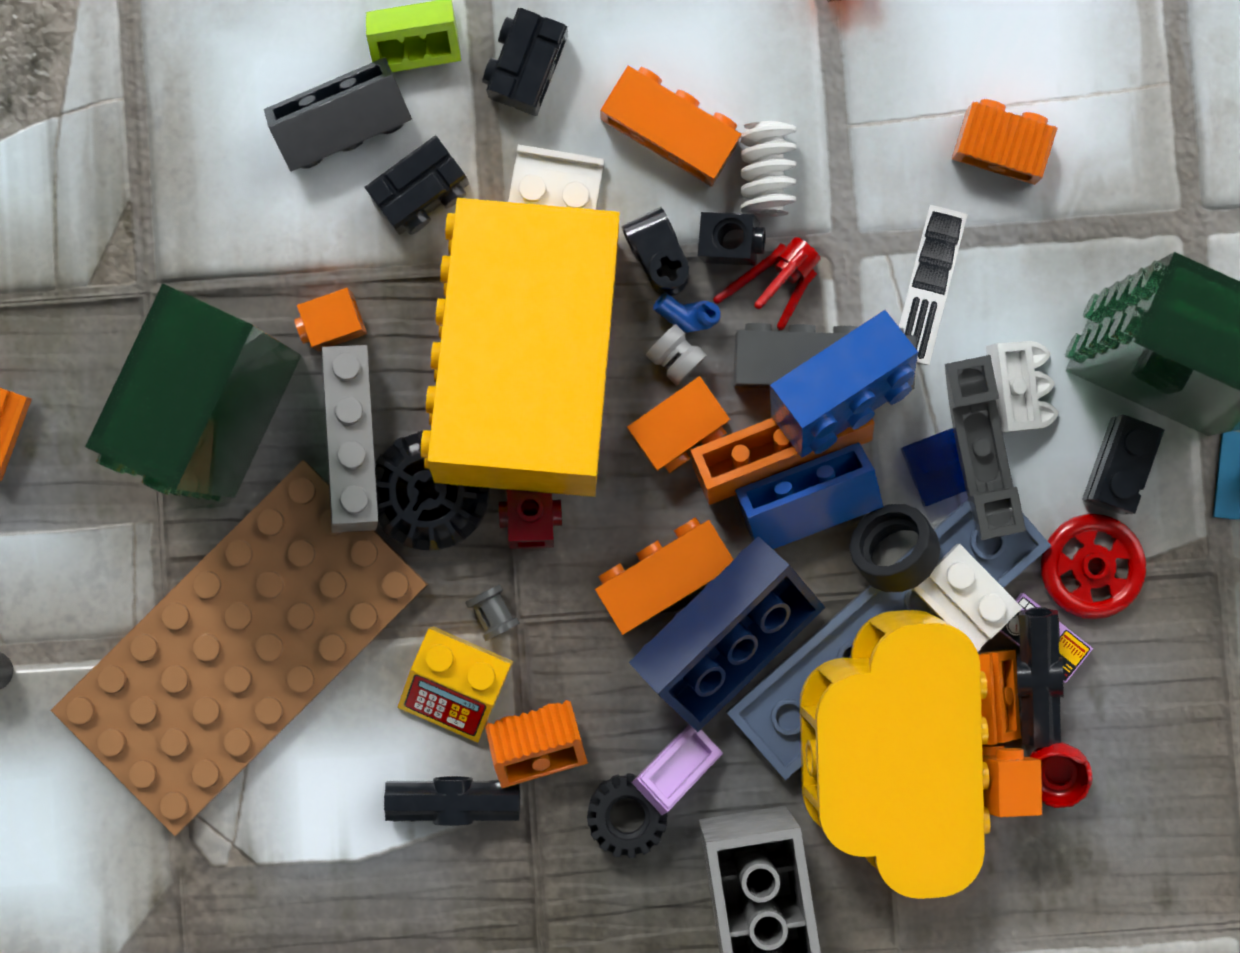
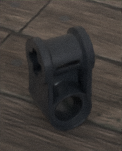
(657, 245)

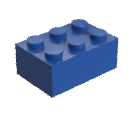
(844, 385)

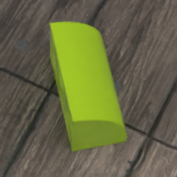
(414, 35)

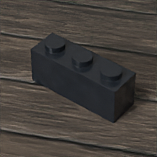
(337, 115)

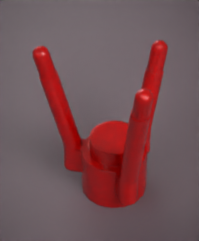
(794, 263)

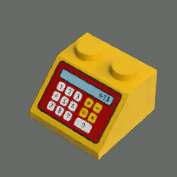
(454, 683)

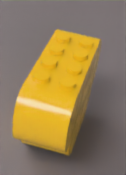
(899, 753)

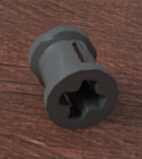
(492, 612)

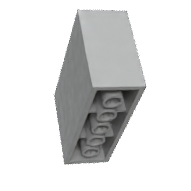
(759, 882)

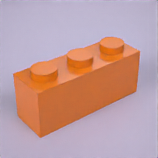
(671, 124)
(663, 574)

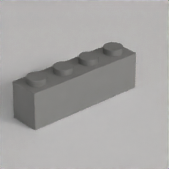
(349, 438)

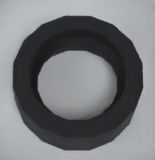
(878, 526)

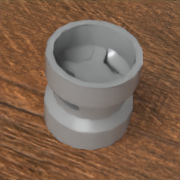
(668, 348)

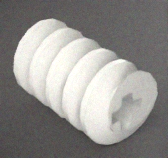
(766, 168)

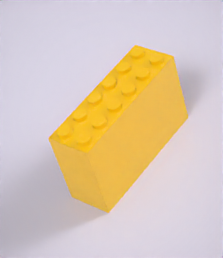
(521, 347)

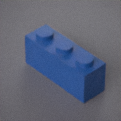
(810, 497)

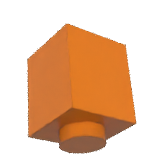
(330, 320)

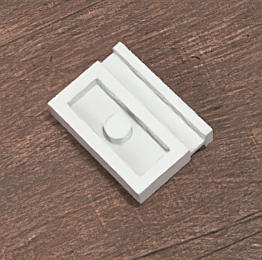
(555, 178)
(967, 597)

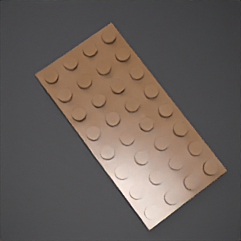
(237, 650)

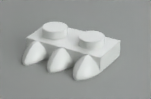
(1021, 385)

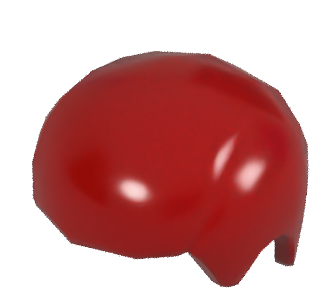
(1064, 775)

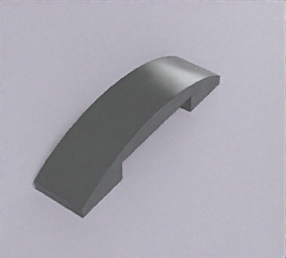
(982, 448)

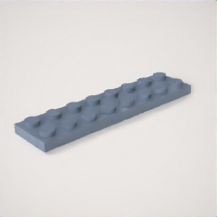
(771, 708)

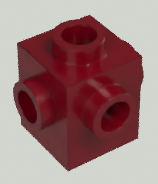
(530, 531)

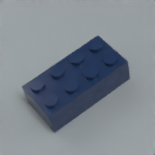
(727, 634)

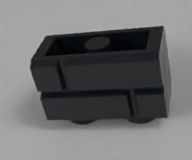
(526, 61)
(418, 186)
(1123, 464)

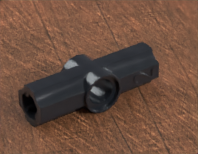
(1040, 677)
(451, 801)

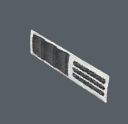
(932, 278)

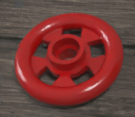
(1080, 601)

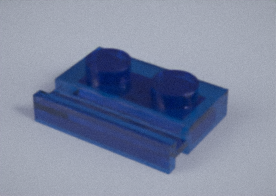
(935, 467)

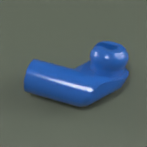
(689, 316)

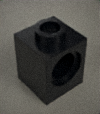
(714, 228)

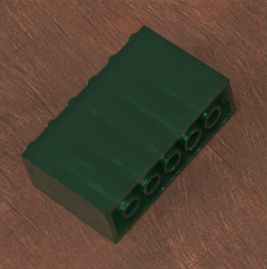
(1167, 343)
(192, 399)

